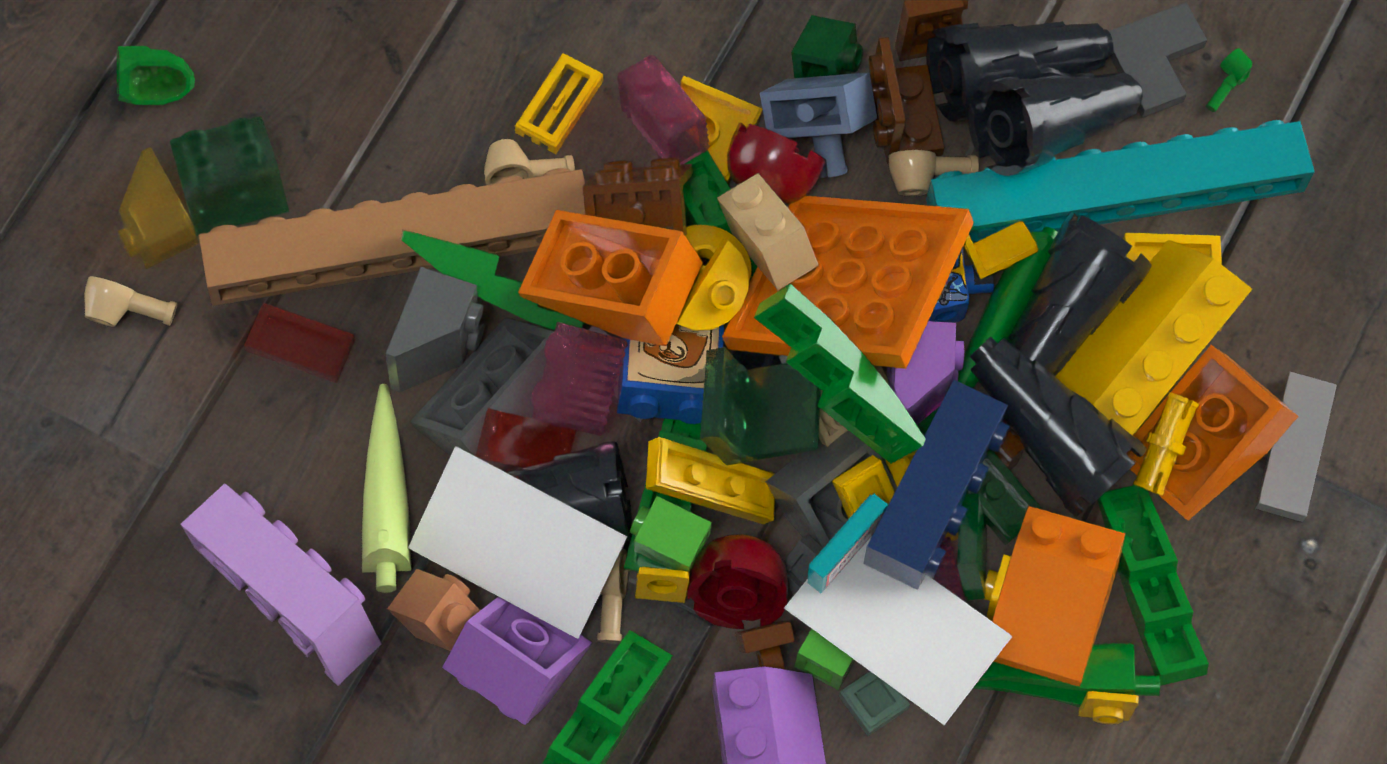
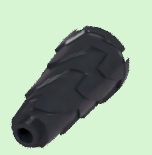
(972, 55)
(1036, 118)
(1076, 291)
(1058, 428)
(588, 481)

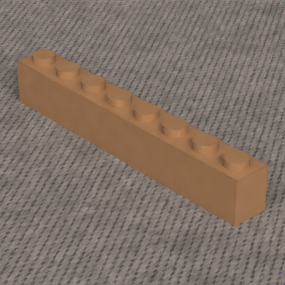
(366, 241)

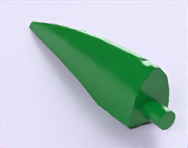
(1007, 301)
(1108, 670)

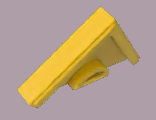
(722, 116)

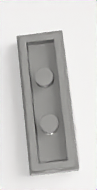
(1296, 455)

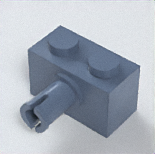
(821, 110)

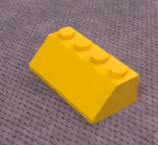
(1154, 335)

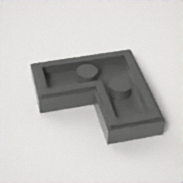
(1145, 53)

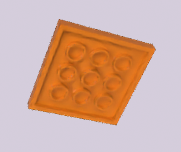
(874, 274)

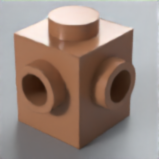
(434, 608)

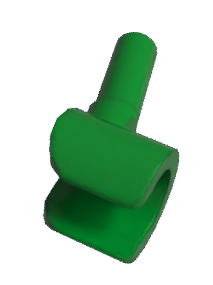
(1238, 68)

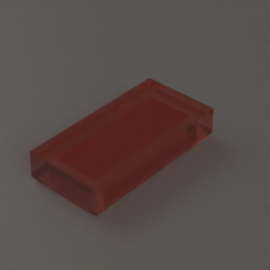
(299, 342)
(521, 439)

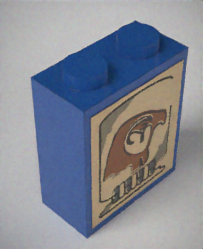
(667, 378)

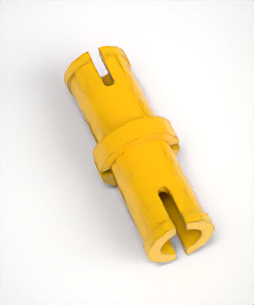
(1165, 443)

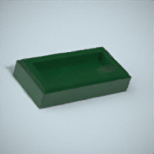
(972, 549)

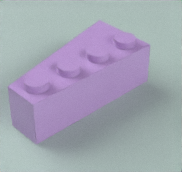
(284, 580)

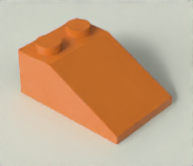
(613, 275)
(1227, 434)
(1056, 594)

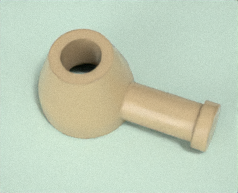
(508, 159)
(915, 169)
(109, 301)
(612, 595)

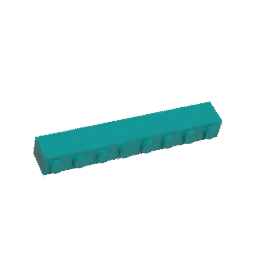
(1135, 180)

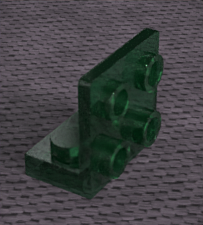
(229, 174)
(757, 410)

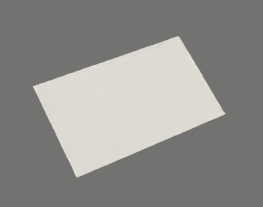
(517, 542)
(911, 638)

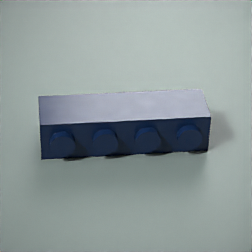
(936, 484)

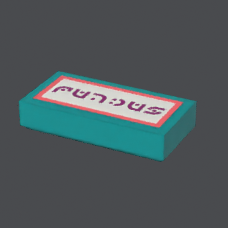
(846, 543)

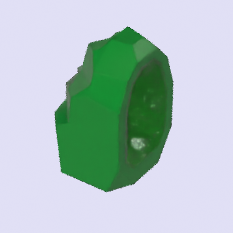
(151, 76)

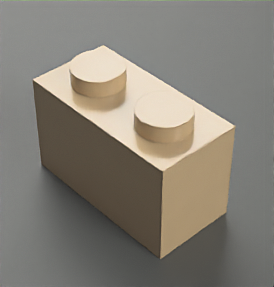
(768, 231)

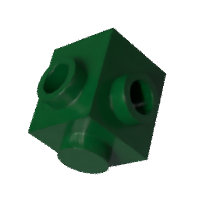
(826, 49)

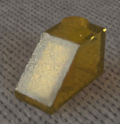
(153, 215)

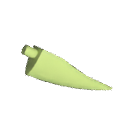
(385, 500)

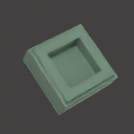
(873, 702)

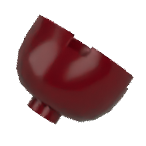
(776, 161)
(738, 581)

